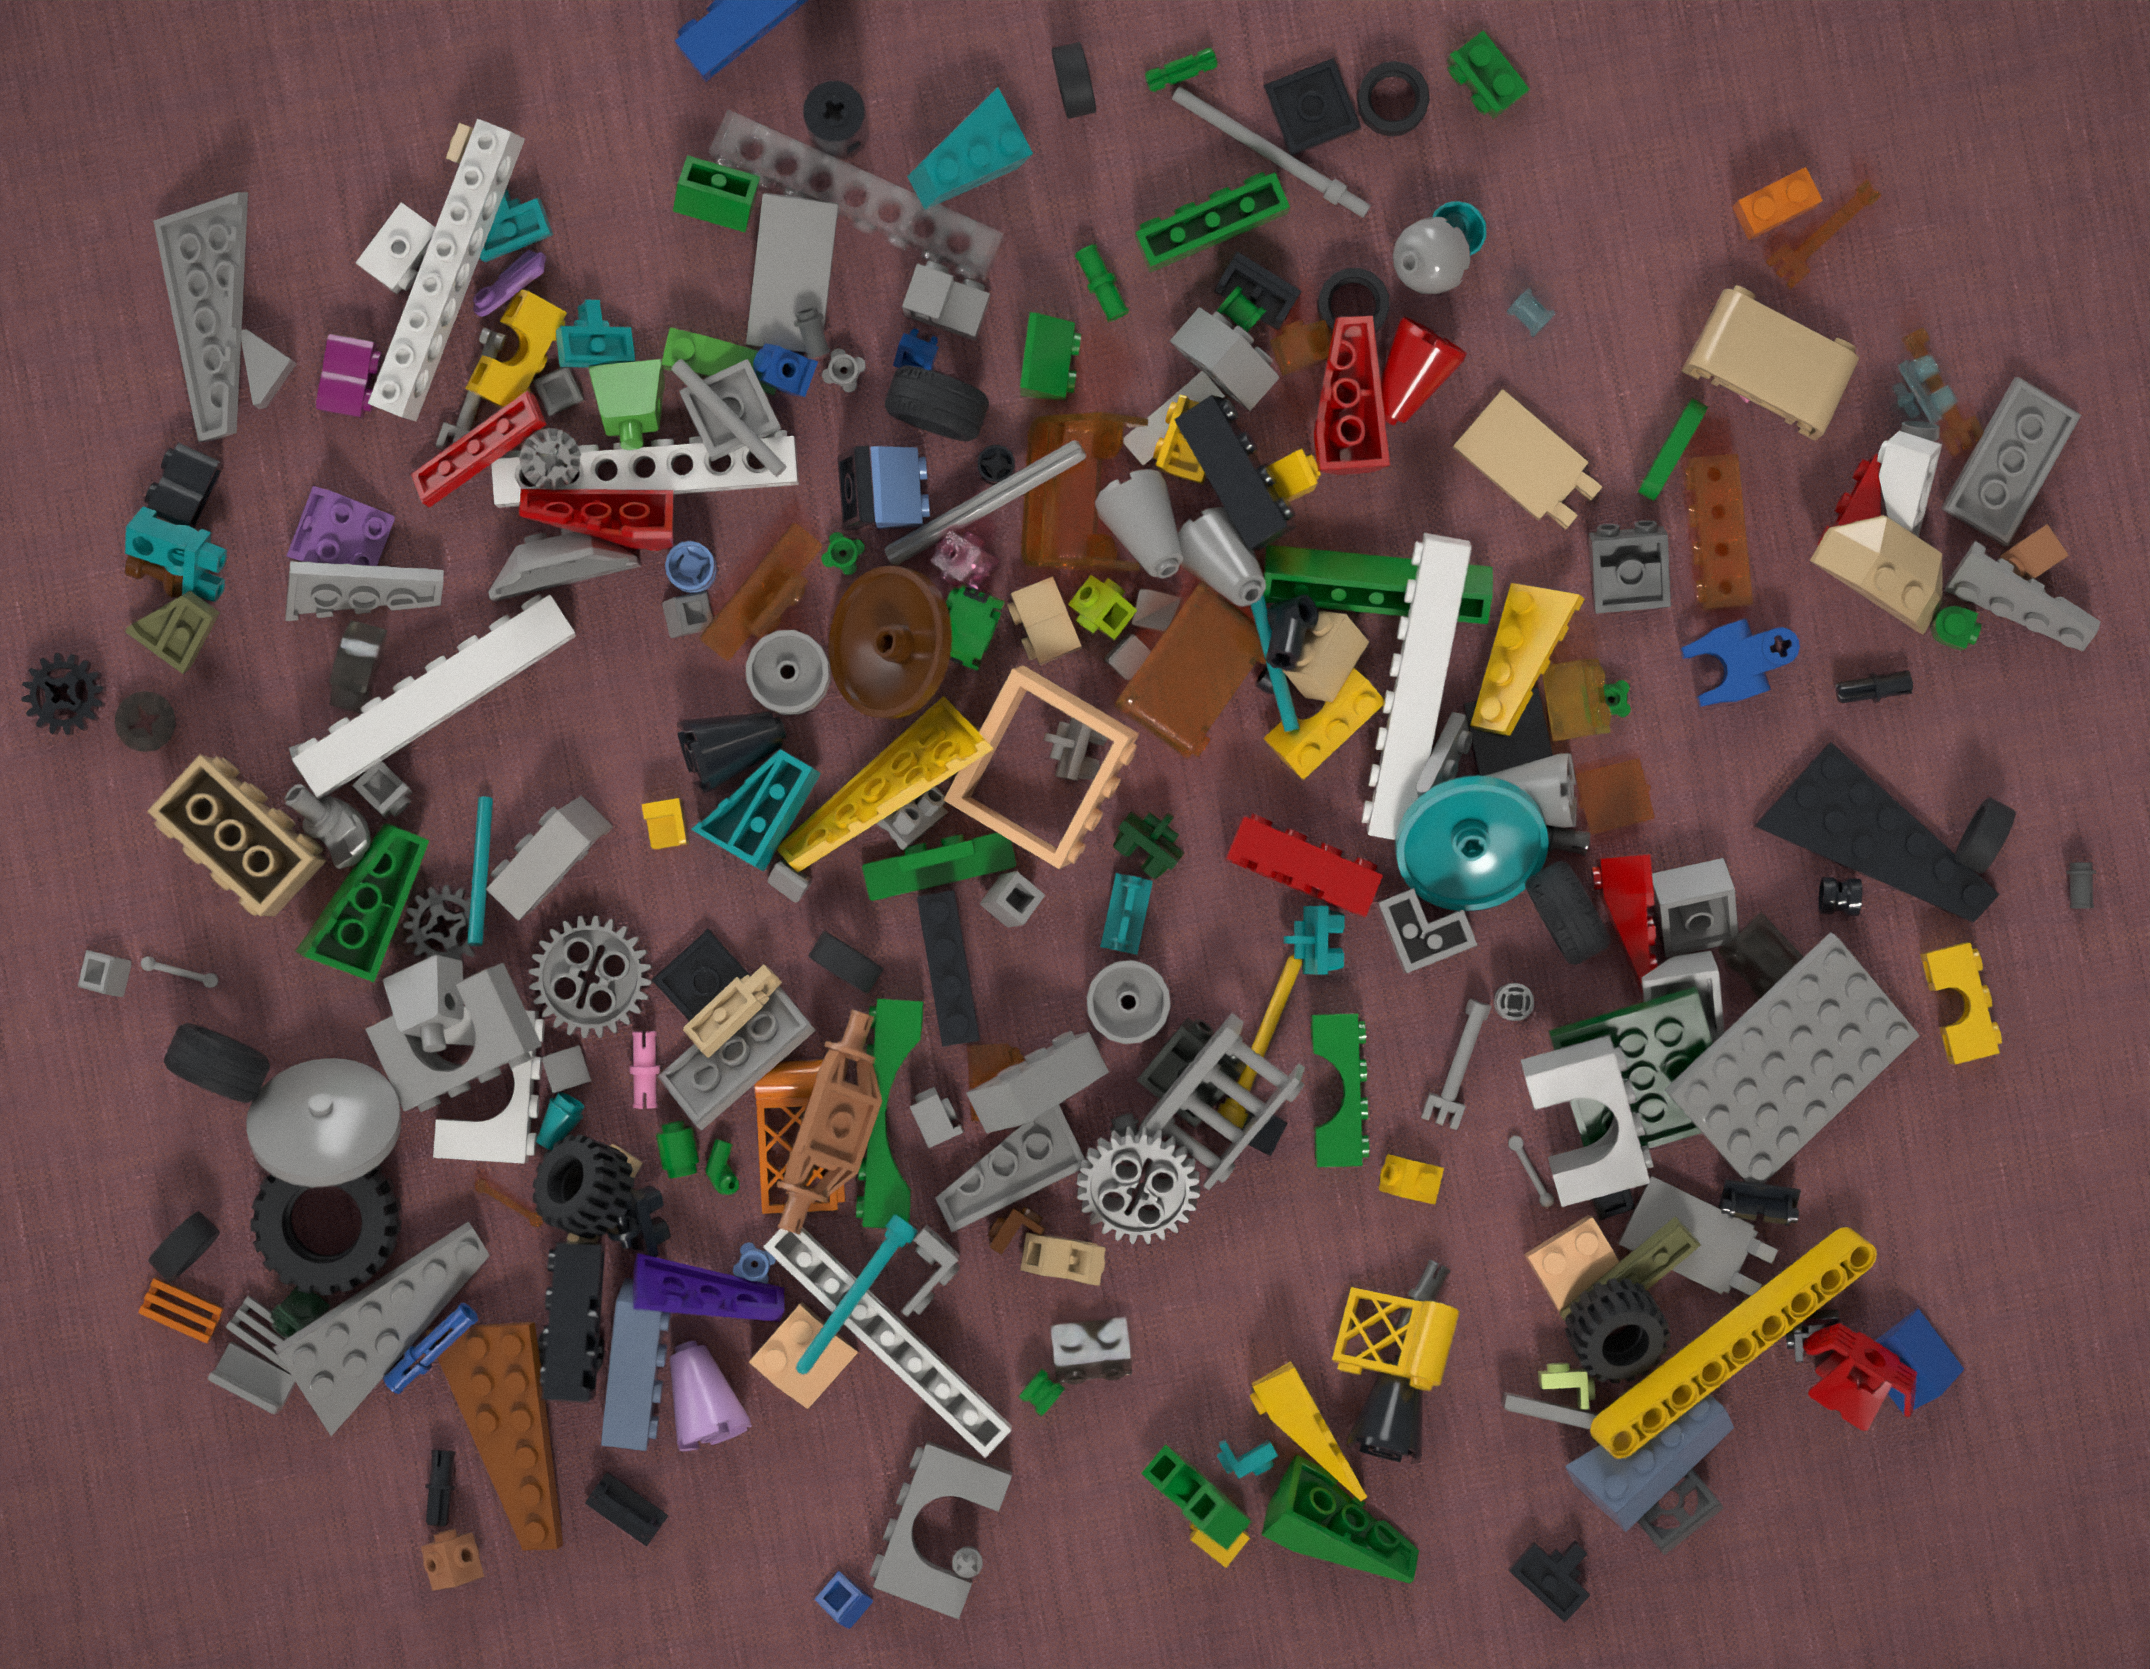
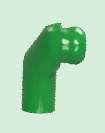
(718, 1169)

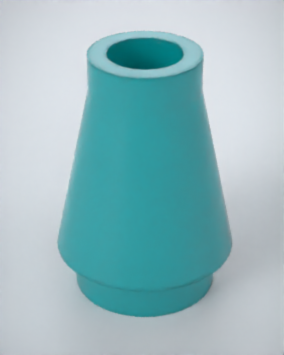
(560, 1119)

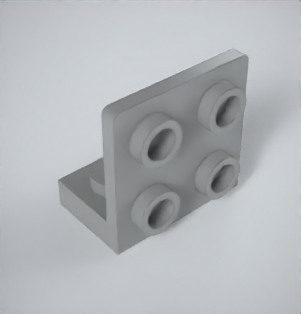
(932, 1249)

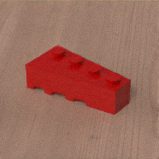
(1304, 866)

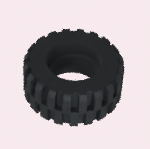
(326, 1272)

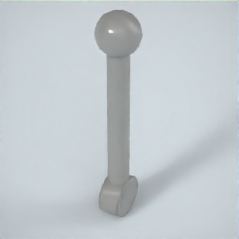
(209, 980)
(1516, 1143)

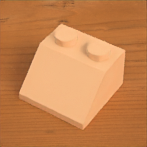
(1572, 1261)
(786, 1346)

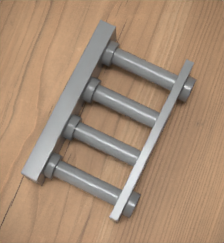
(1206, 1069)

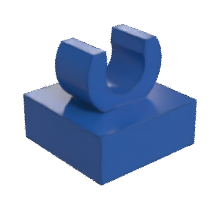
(916, 352)

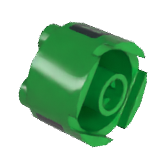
(972, 624)

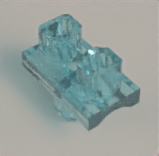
(1933, 404)

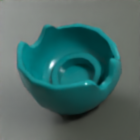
(1468, 220)

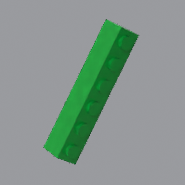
(1362, 582)

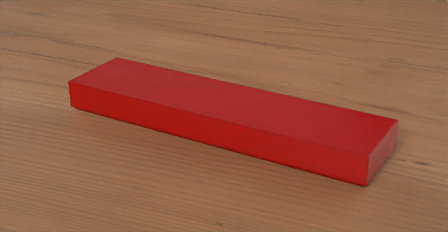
(478, 449)

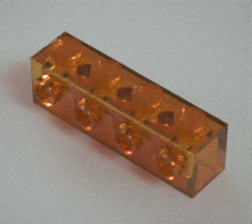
(1719, 532)

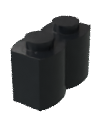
(184, 485)

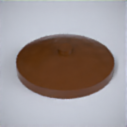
(890, 642)

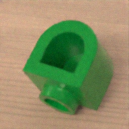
(1955, 627)

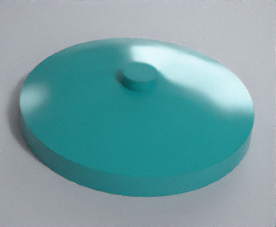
(1471, 843)

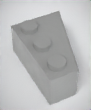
(1038, 1083)

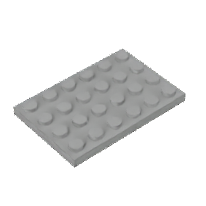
(1792, 1061)

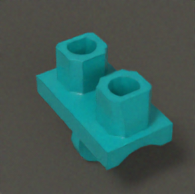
(1311, 940)

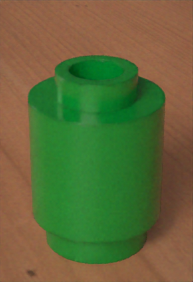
(677, 1149)

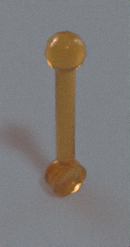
(482, 1186)

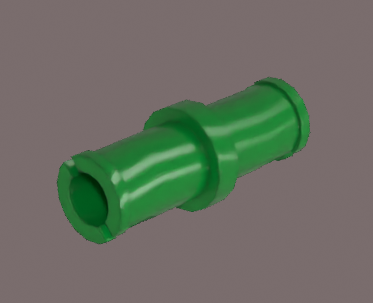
(1101, 283)

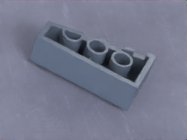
(634, 1374)
(1636, 1483)

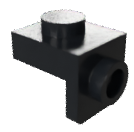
(1816, 1321)

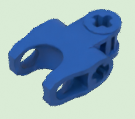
(1743, 659)

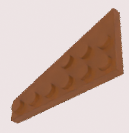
(499, 1393)

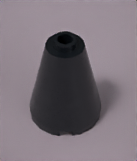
(727, 745)
(1390, 1419)

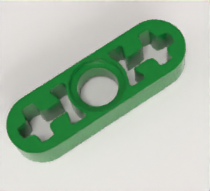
(1672, 449)

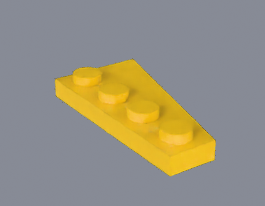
(1521, 651)

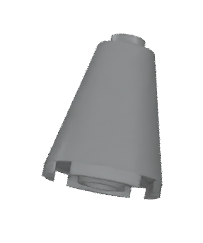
(1143, 521)
(1221, 558)
(1551, 786)

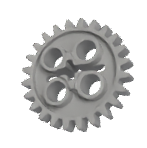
(623, 989)
(1105, 1174)

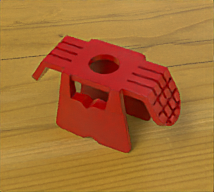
(1857, 1375)

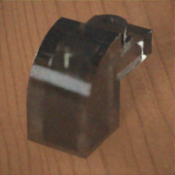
(356, 665)

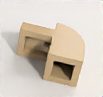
(1063, 1258)

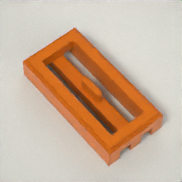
(151, 1297)

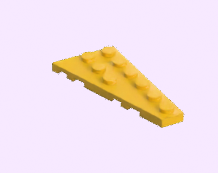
(911, 765)

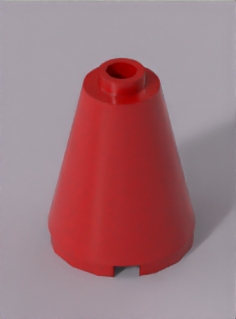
(1415, 369)

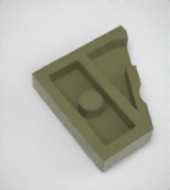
(176, 630)

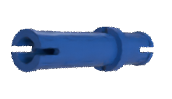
(401, 1375)

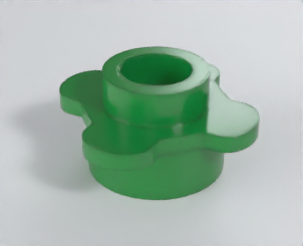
(833, 558)
(1619, 691)

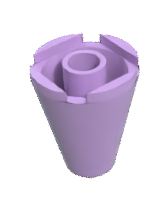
(703, 1399)

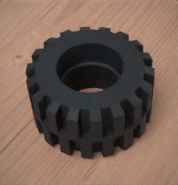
(583, 1186)
(1630, 1350)

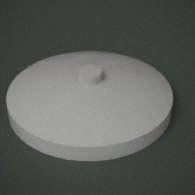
(324, 1122)

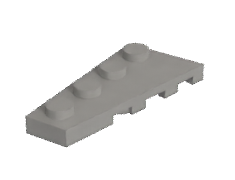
(333, 587)
(2008, 595)
(1014, 1169)

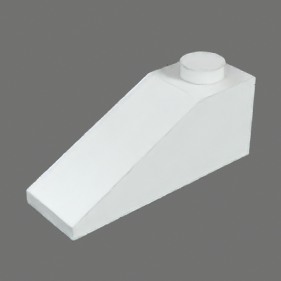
(1907, 477)

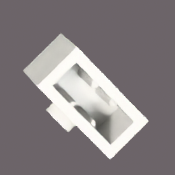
(398, 249)

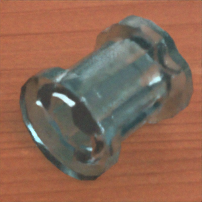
(1531, 312)

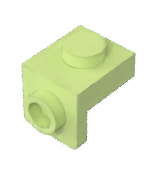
(1561, 1376)

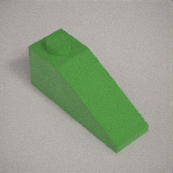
(705, 354)

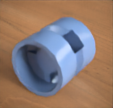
(691, 567)

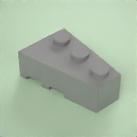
(547, 856)

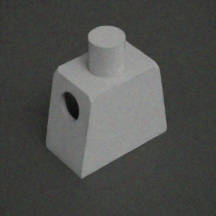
(427, 999)

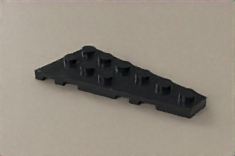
(1859, 825)

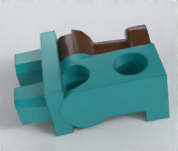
(174, 556)

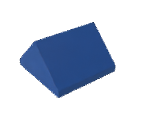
(1924, 1352)

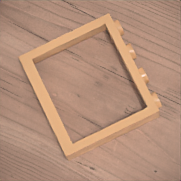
(1104, 785)

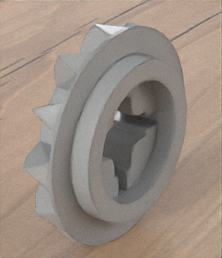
(534, 467)

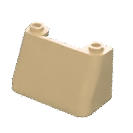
(1773, 361)

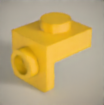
(1410, 1179)

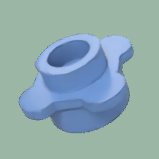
(745, 1270)

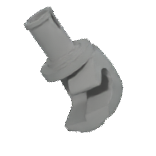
(333, 823)

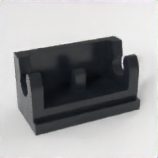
(1260, 288)

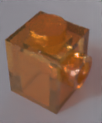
(1301, 346)

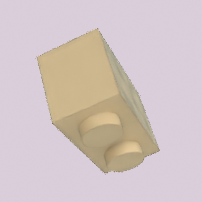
(1327, 656)

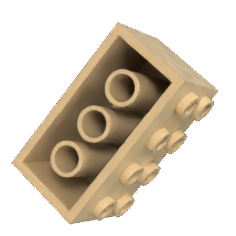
(237, 835)

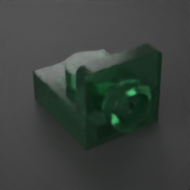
(297, 1312)

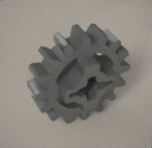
(438, 910)

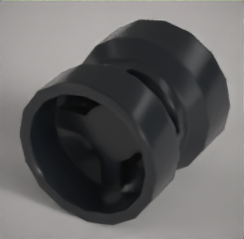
(993, 460)
(1840, 896)

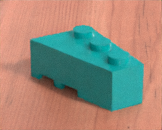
(973, 154)
(761, 810)

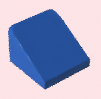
(843, 1600)

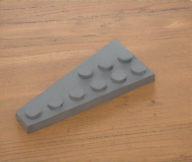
(205, 285)
(360, 1340)

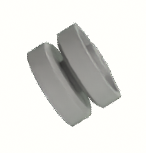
(788, 695)
(1135, 1023)

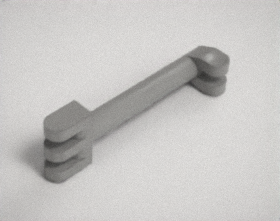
(492, 344)
(1446, 1102)

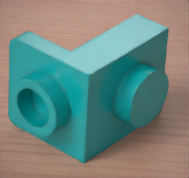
(1256, 1460)

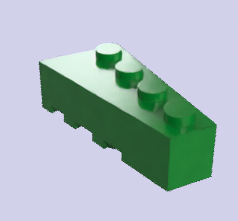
(367, 906)

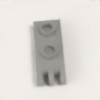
(1445, 757)

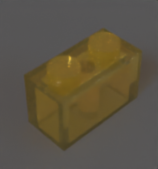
(1576, 699)

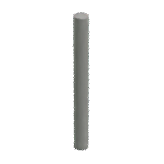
(728, 417)

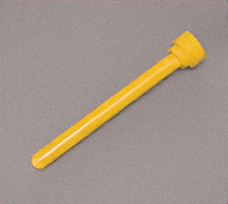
(1232, 1109)

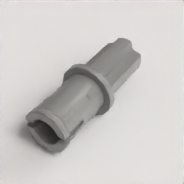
(967, 1562)

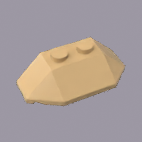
(1886, 568)

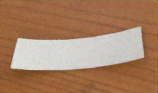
(1143, 440)

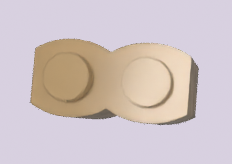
(1045, 621)

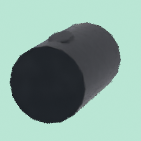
(836, 119)

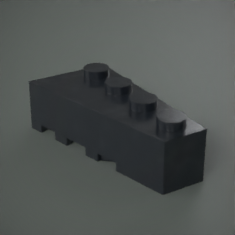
(573, 1321)

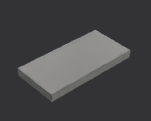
(790, 267)
(2011, 461)
(711, 1084)

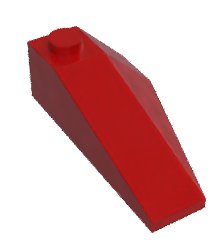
(1626, 894)

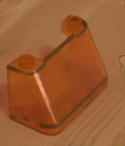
(1192, 672)

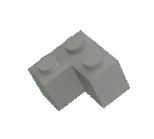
(946, 304)
(1226, 356)
(1422, 942)

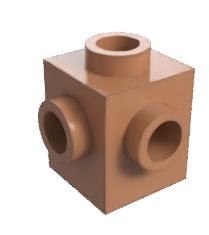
(452, 1560)

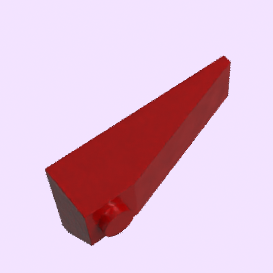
(1350, 412)
(619, 516)

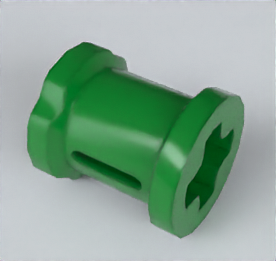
(1241, 310)

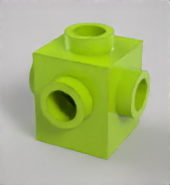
(1102, 607)

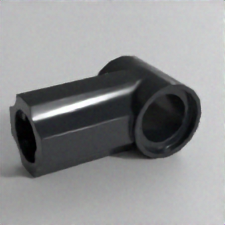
(1288, 626)

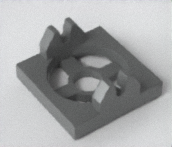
(1707, 1507)

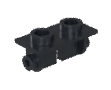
(1748, 1199)
(626, 1509)

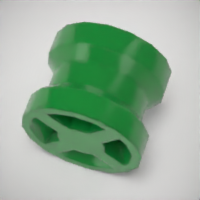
(1041, 1392)

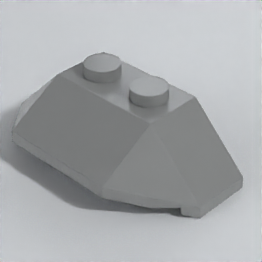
(557, 562)

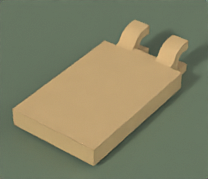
(1526, 459)

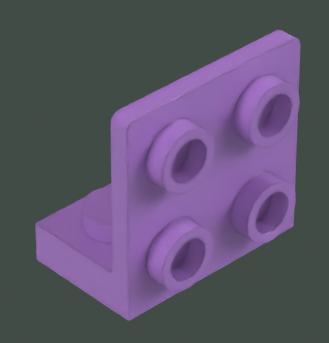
(339, 531)

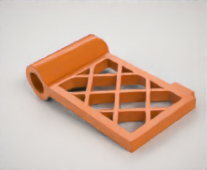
(785, 1087)

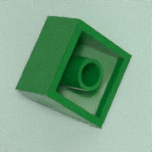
(1048, 358)

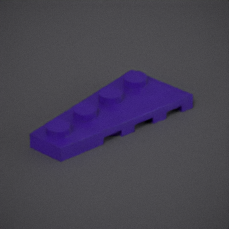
(698, 1291)

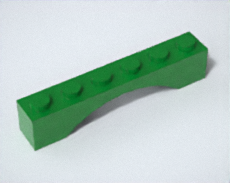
(896, 1034)

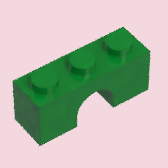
(1197, 1497)

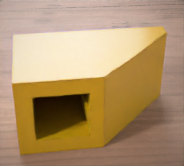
(1295, 475)

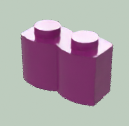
(347, 376)

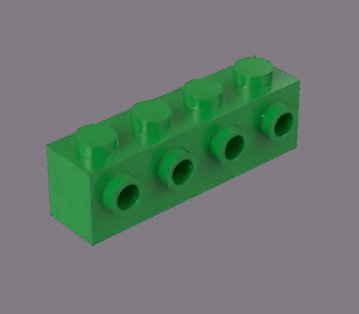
(1212, 222)

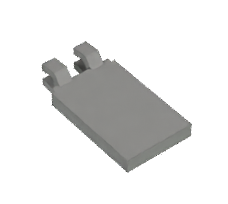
(1722, 1239)

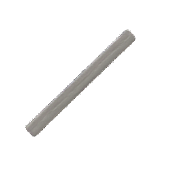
(985, 502)

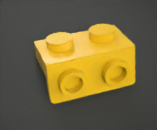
(1173, 451)

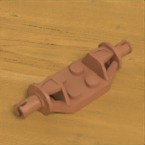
(834, 1124)

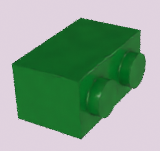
(716, 193)

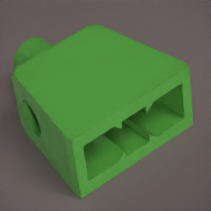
(629, 399)

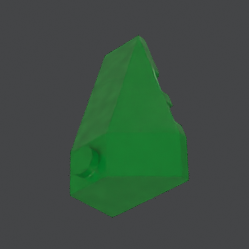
(1324, 1522)

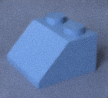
(898, 487)

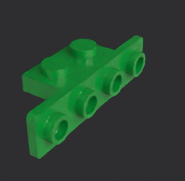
(939, 865)

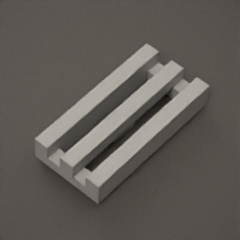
(249, 1338)

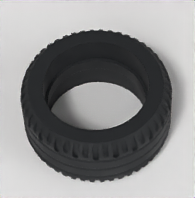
(936, 403)
(1567, 912)
(216, 1063)

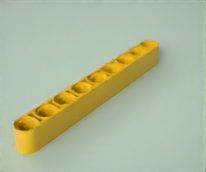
(1733, 1342)

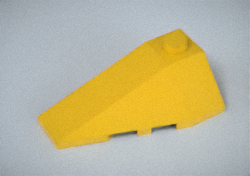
(1294, 1411)

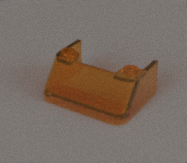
(1061, 512)

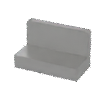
(253, 1378)

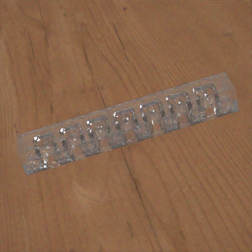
(740, 131)

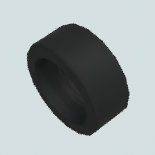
(1402, 71)
(1073, 80)
(1354, 275)
(1985, 835)
(845, 962)
(184, 1246)

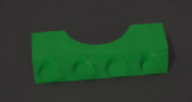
(1340, 1139)

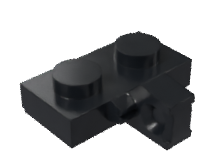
(1553, 1577)

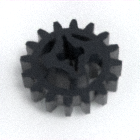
(74, 681)

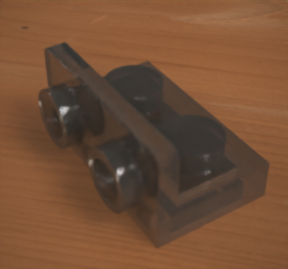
(1760, 954)

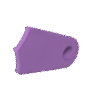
(511, 281)

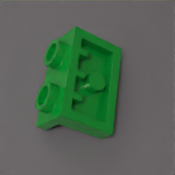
(1486, 75)

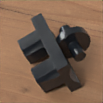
(637, 1228)

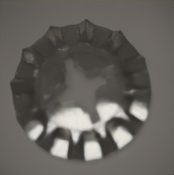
(129, 714)

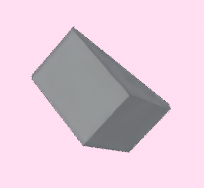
(265, 368)

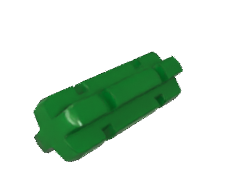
(1181, 69)

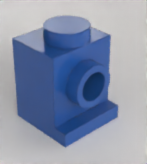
(797, 373)

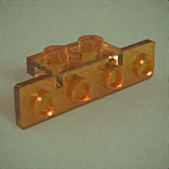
(764, 594)

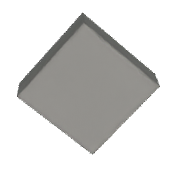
(558, 390)

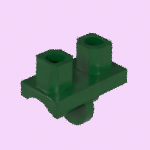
(1152, 836)

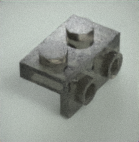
(1091, 1350)

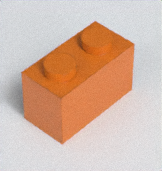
(1777, 203)

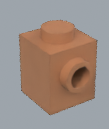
(2035, 554)

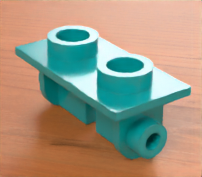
(1126, 913)

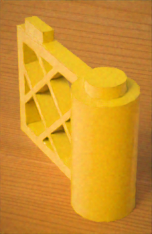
(1425, 1343)

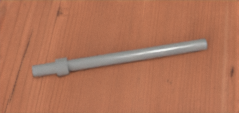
(1333, 191)

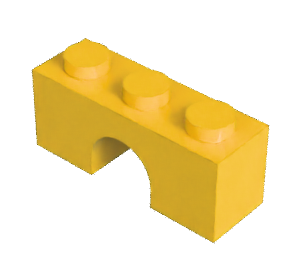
(535, 326)
(1324, 732)
(1973, 1033)

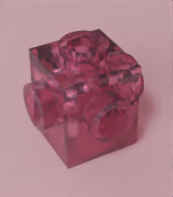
(964, 560)

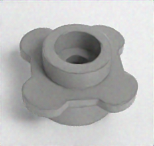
(841, 359)

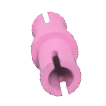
(644, 1069)

